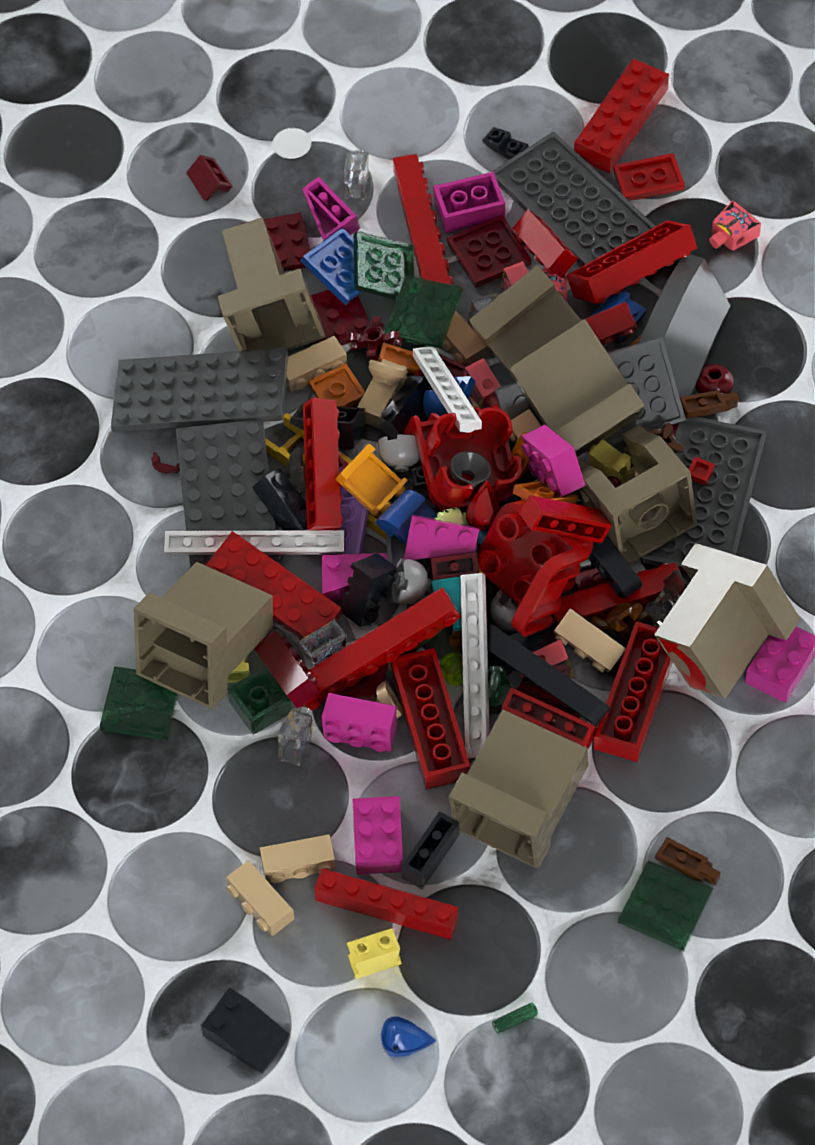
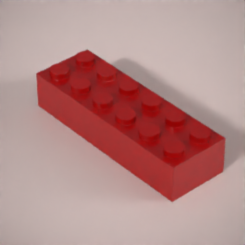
(621, 115)
(631, 262)
(295, 603)
(634, 695)
(430, 718)

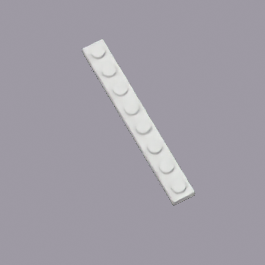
(447, 389)
(269, 542)
(474, 662)

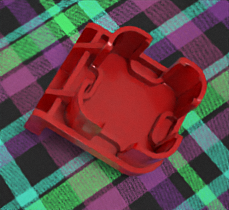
(441, 440)
(530, 567)

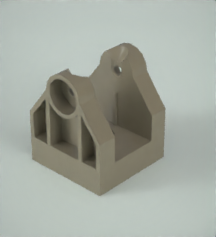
(649, 506)

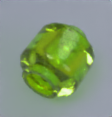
(452, 668)

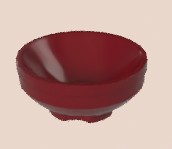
(723, 384)

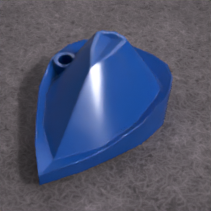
(404, 1036)

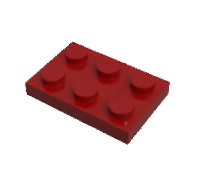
(649, 177)

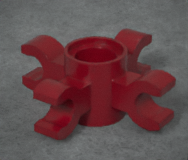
(374, 338)

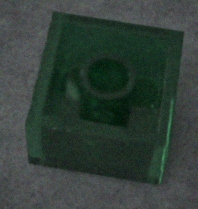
(259, 700)

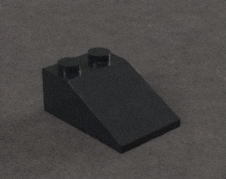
(350, 424)
(244, 1031)

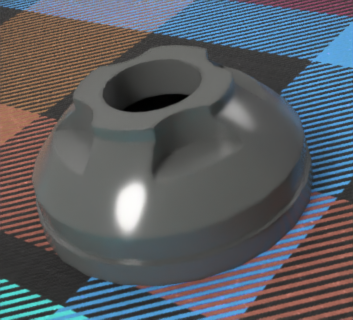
(471, 464)

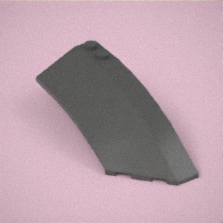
(688, 319)

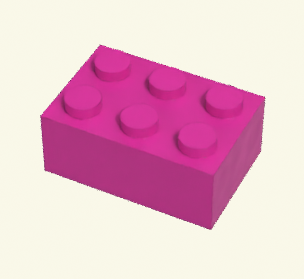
(468, 201)
(552, 460)
(781, 664)
(359, 722)
(377, 835)

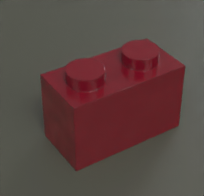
(453, 565)

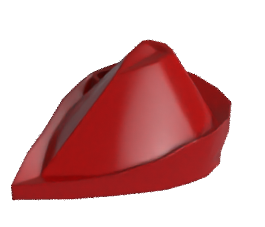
(483, 507)

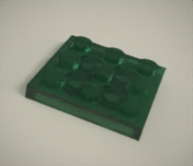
(381, 264)
(424, 311)
(137, 706)
(665, 905)

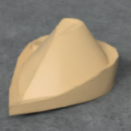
(387, 696)

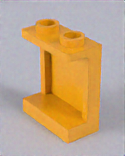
(371, 481)

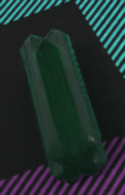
(515, 1017)

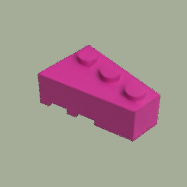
(329, 210)
(438, 538)
(336, 571)

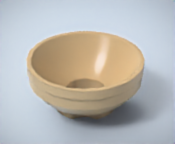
(386, 373)

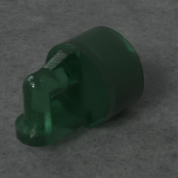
(497, 688)

